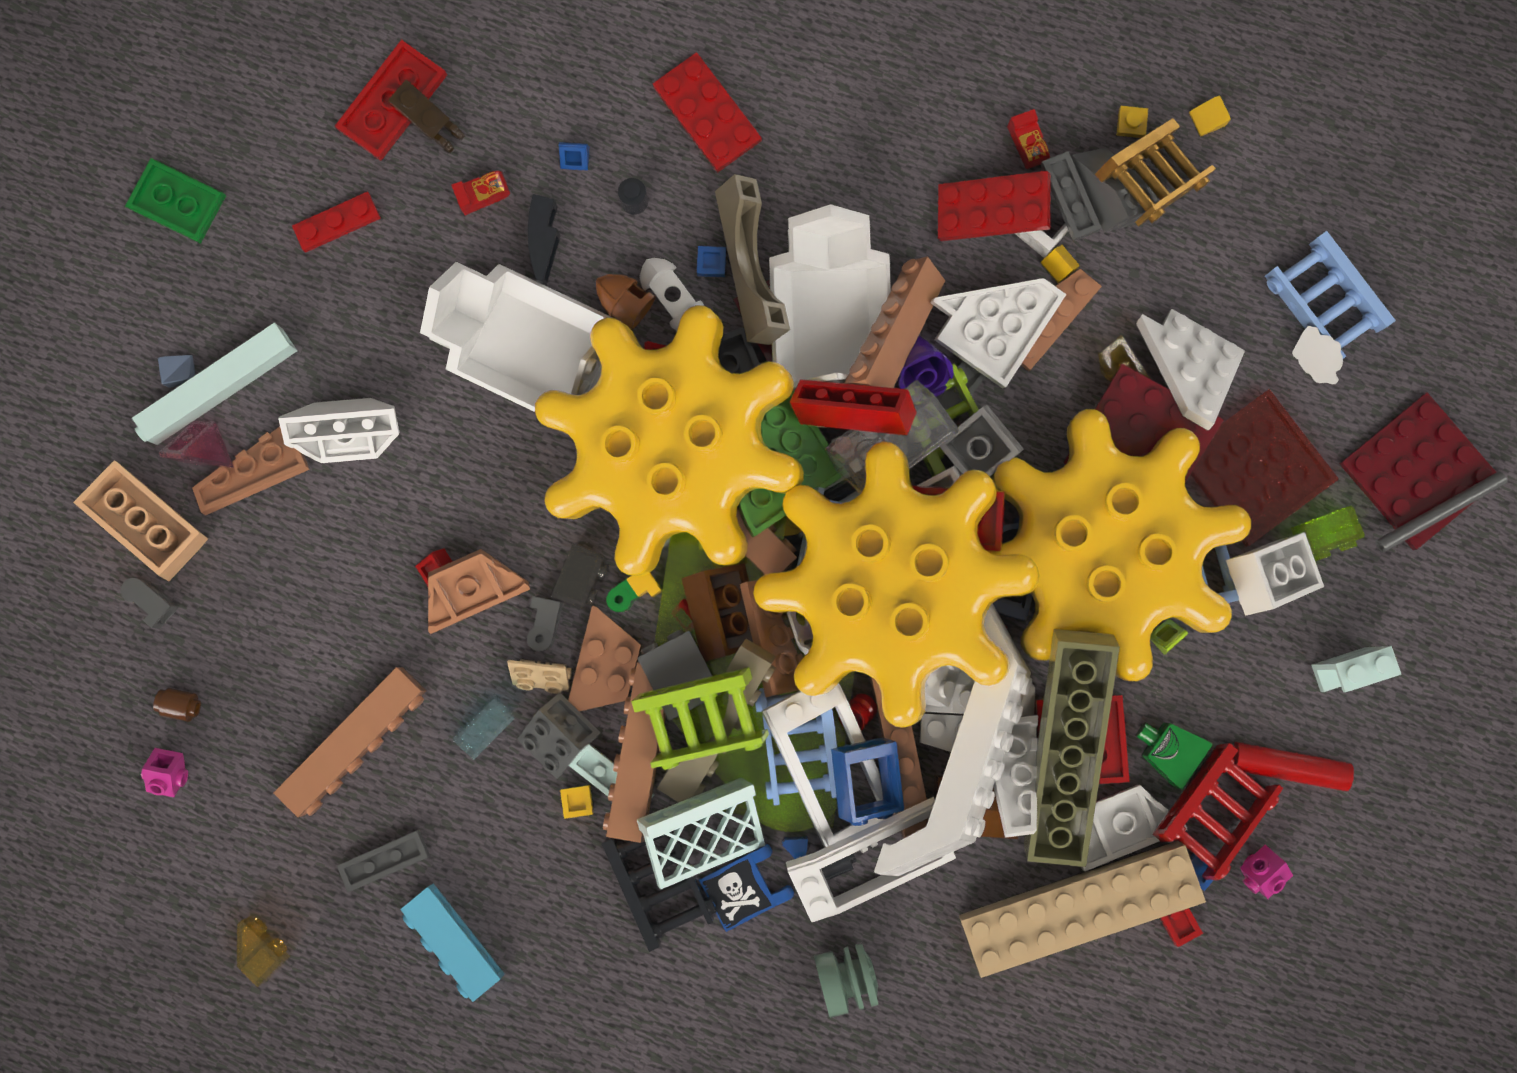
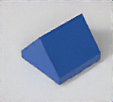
(574, 156)
(796, 846)

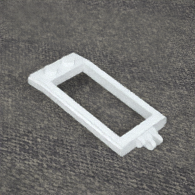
(798, 710)
(813, 887)

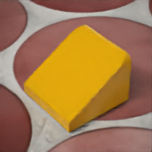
(1210, 116)

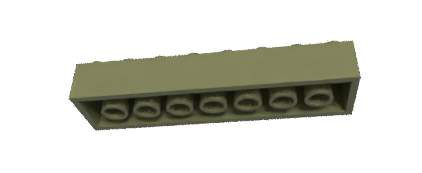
(1072, 745)

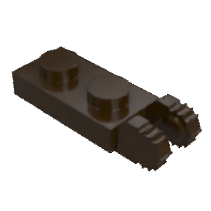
(424, 114)

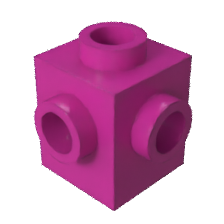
(164, 772)
(1265, 872)

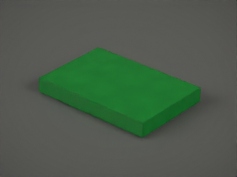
(175, 200)

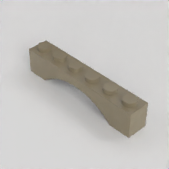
(739, 211)
(686, 778)

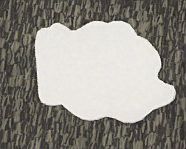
(1319, 355)

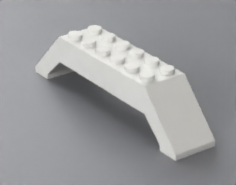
(971, 767)

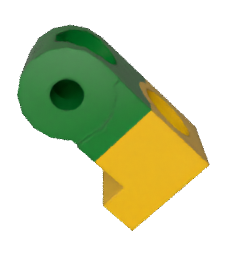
(624, 594)

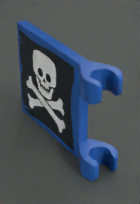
(741, 890)

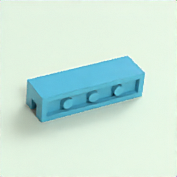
(452, 943)

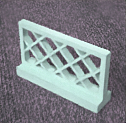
(691, 811)

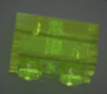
(1331, 531)

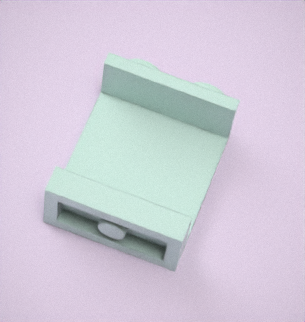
(1356, 669)

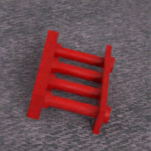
(1190, 806)

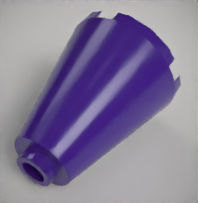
(927, 366)

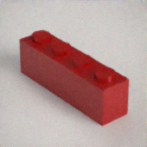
(853, 407)

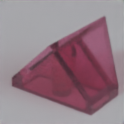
(198, 445)

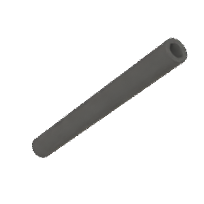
(1441, 511)

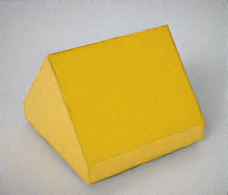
(1059, 263)

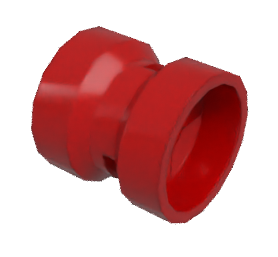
(863, 708)

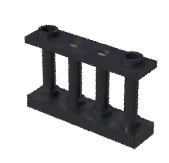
(641, 904)

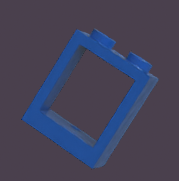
(890, 777)

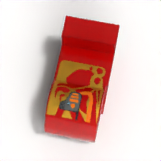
(1028, 139)
(481, 191)

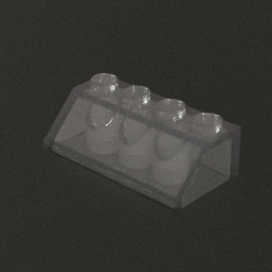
(928, 431)

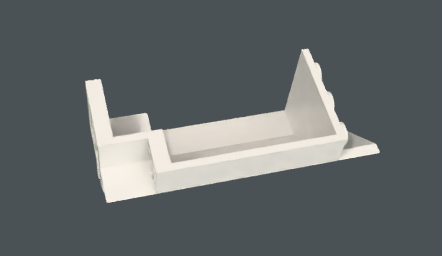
(829, 291)
(512, 333)

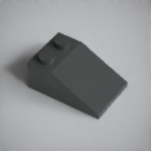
(1109, 199)

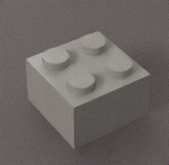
(981, 443)

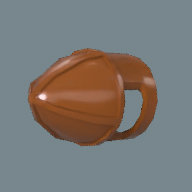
(624, 298)

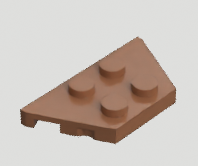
(469, 588)
(603, 664)

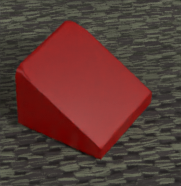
(433, 561)

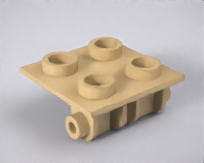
(530, 675)

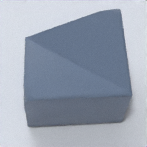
(176, 369)

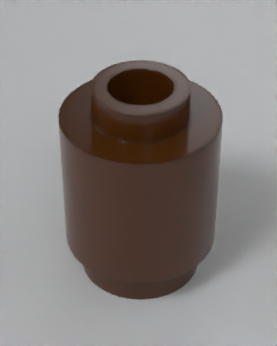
(177, 704)

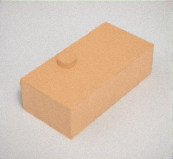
(141, 521)

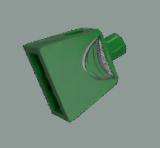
(1173, 752)

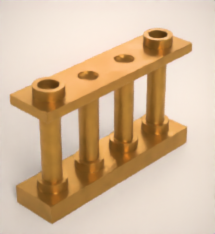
(1147, 148)

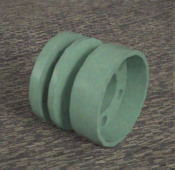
(846, 980)

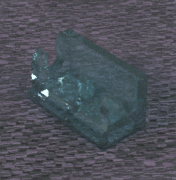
(483, 727)

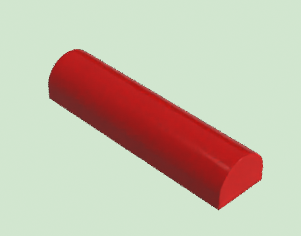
(1294, 767)

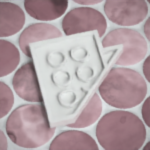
(997, 325)
(1193, 364)

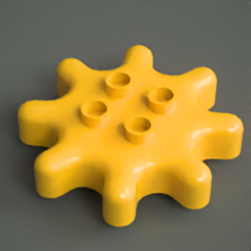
(669, 441)
(1117, 542)
(896, 584)

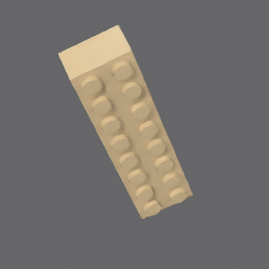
(1082, 908)

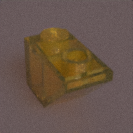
(258, 952)

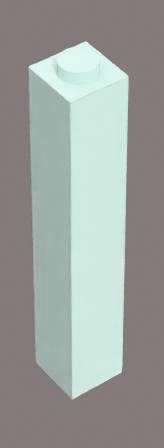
(213, 385)

